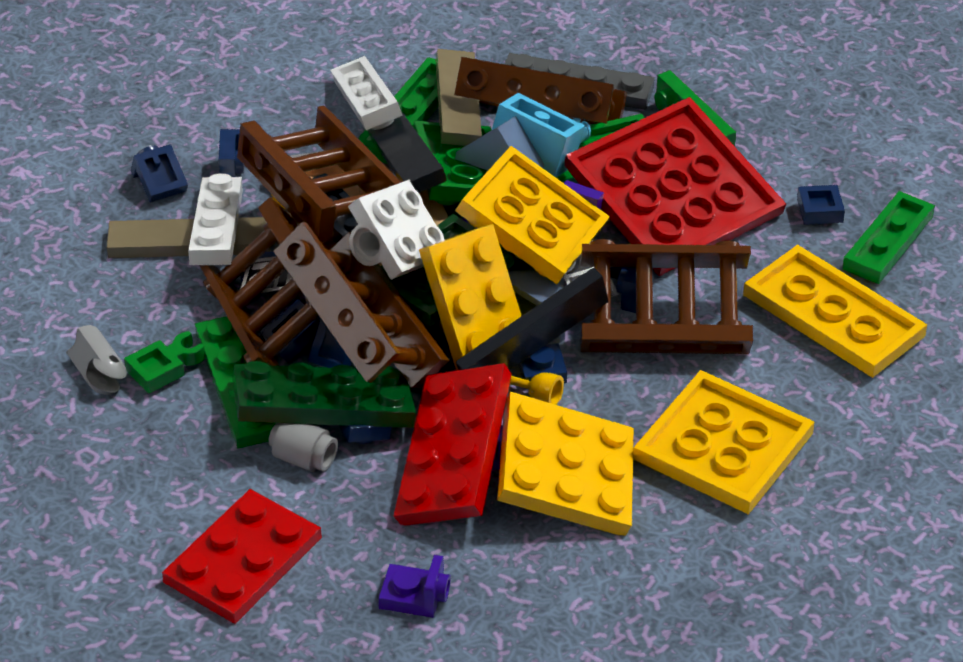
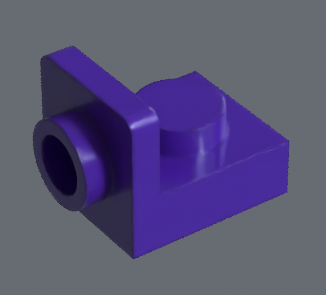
(415, 589)

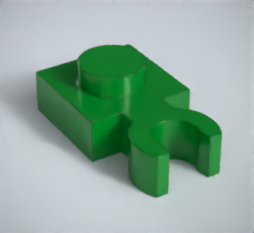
(163, 364)

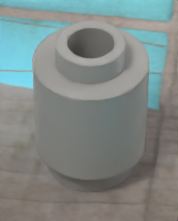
(303, 445)

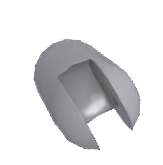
(97, 360)

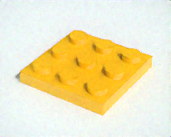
(533, 214)
(723, 441)
(566, 464)

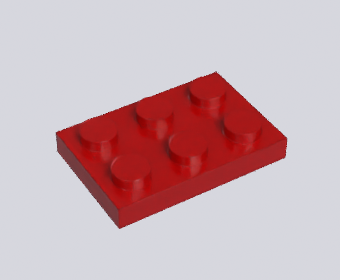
(242, 556)

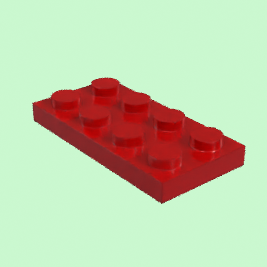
(453, 445)

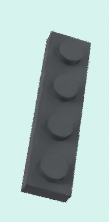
(636, 85)

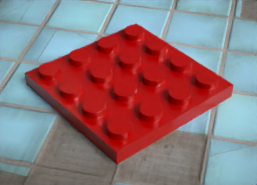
(675, 181)

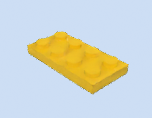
(835, 310)

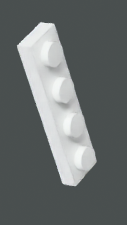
(366, 94)
(215, 220)

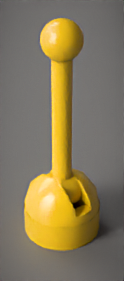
(543, 386)

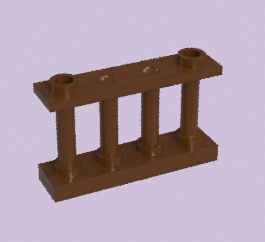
(567, 95)
(297, 191)
(219, 284)
(361, 308)
(686, 334)

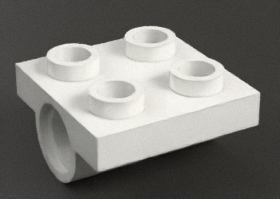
(392, 229)

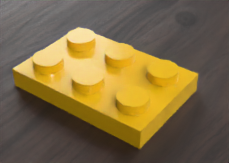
(470, 288)

